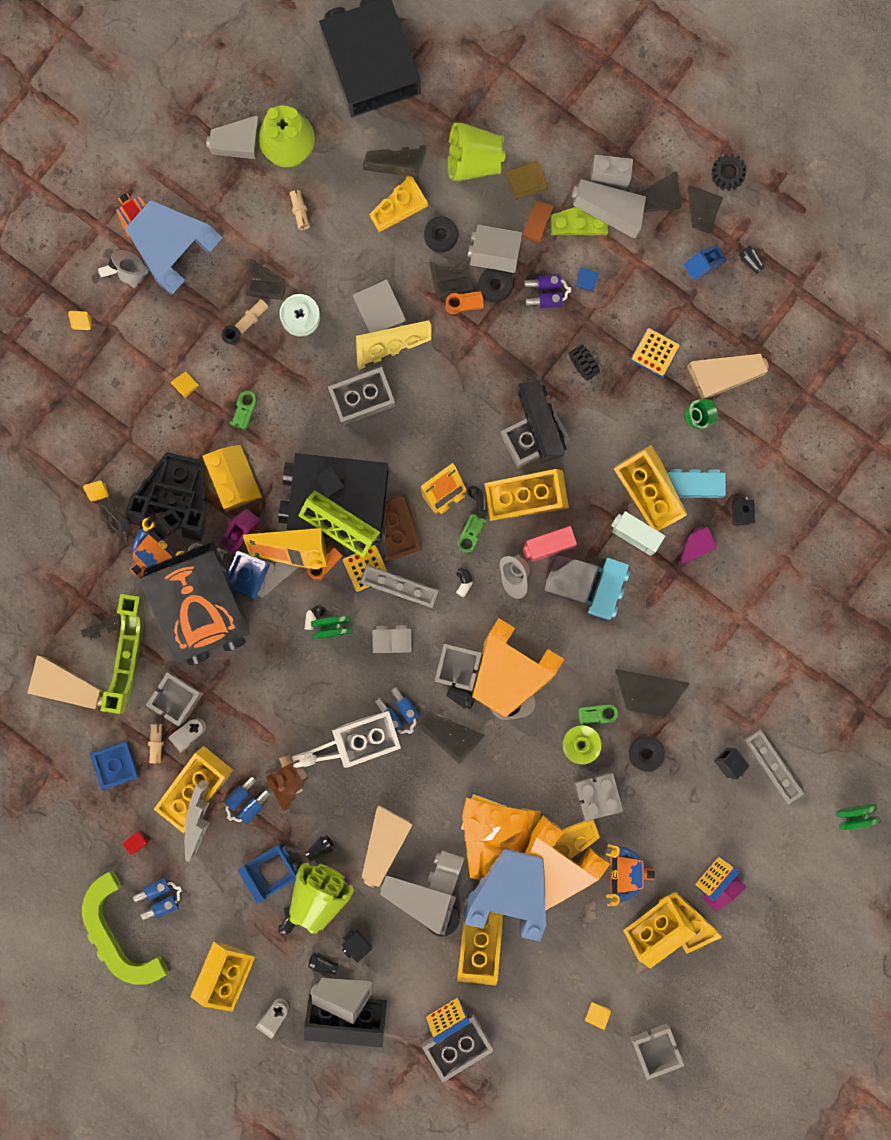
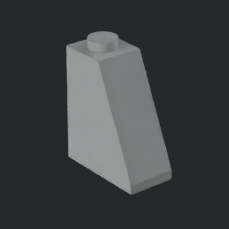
(235, 139)
(341, 997)

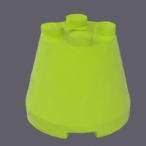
(287, 144)
(474, 152)
(318, 896)

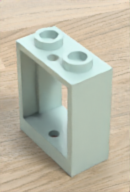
(637, 533)

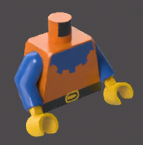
(149, 549)
(626, 874)

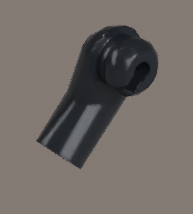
(479, 496)
(287, 926)

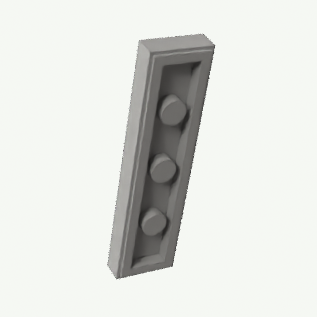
(399, 586)
(774, 766)

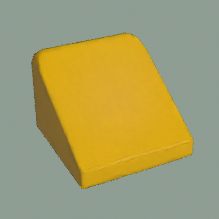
(80, 320)
(184, 384)
(96, 490)
(598, 1015)

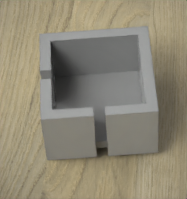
(457, 666)
(176, 699)
(599, 797)
(656, 1052)

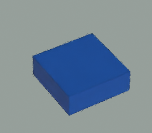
(587, 279)

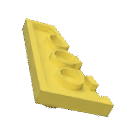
(375, 345)

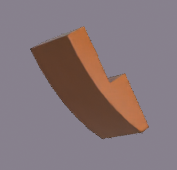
(537, 221)

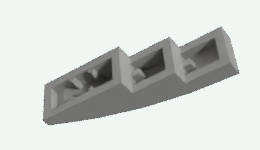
(195, 824)

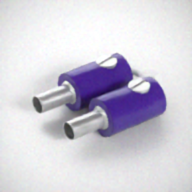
(551, 299)

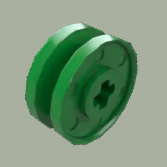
(331, 627)
(858, 816)

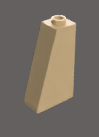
(723, 374)
(60, 684)
(385, 841)

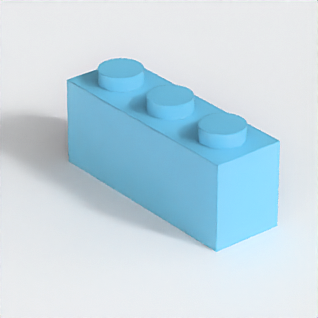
(698, 484)
(609, 589)

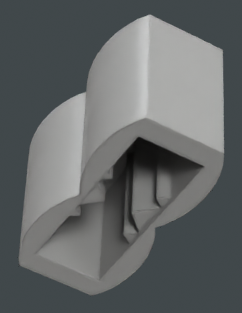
(392, 640)
(446, 872)

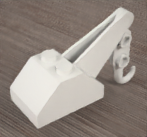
(357, 742)

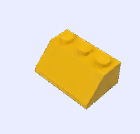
(232, 477)
(659, 932)
(222, 977)

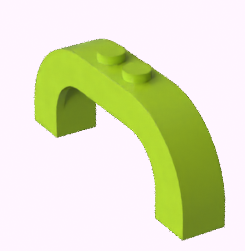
(132, 624)
(105, 942)

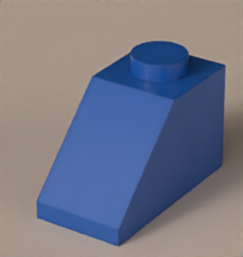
(705, 262)

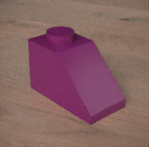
(241, 525)
(697, 544)
(728, 895)

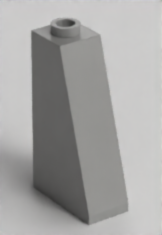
(611, 205)
(421, 903)

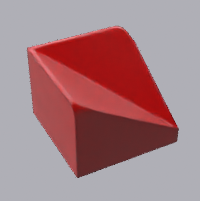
(135, 842)

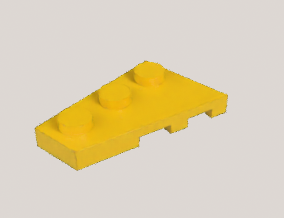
(399, 205)
(577, 838)
(704, 930)

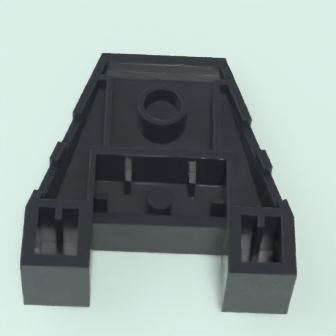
(174, 484)

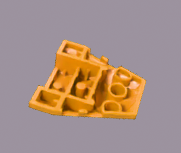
(491, 830)

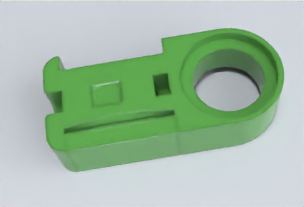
(244, 412)
(471, 531)
(595, 714)

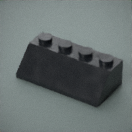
(540, 420)
(329, 1028)

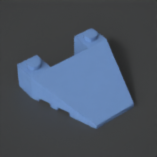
(162, 238)
(511, 889)

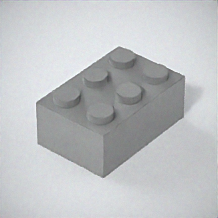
(362, 396)
(521, 443)
(458, 1049)

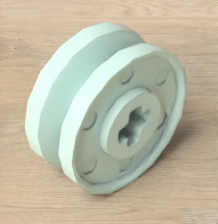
(303, 325)

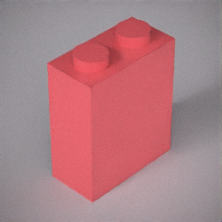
(549, 544)

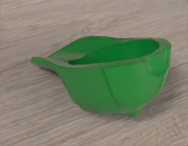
(701, 413)

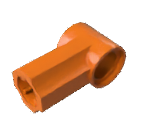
(466, 302)
(333, 557)

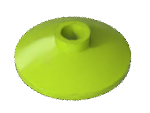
(591, 740)

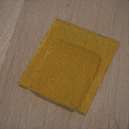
(526, 180)

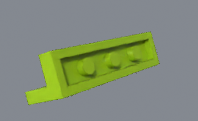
(340, 520)

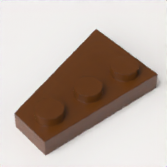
(400, 531)
(286, 783)

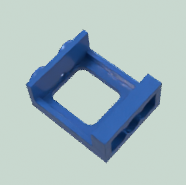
(254, 879)

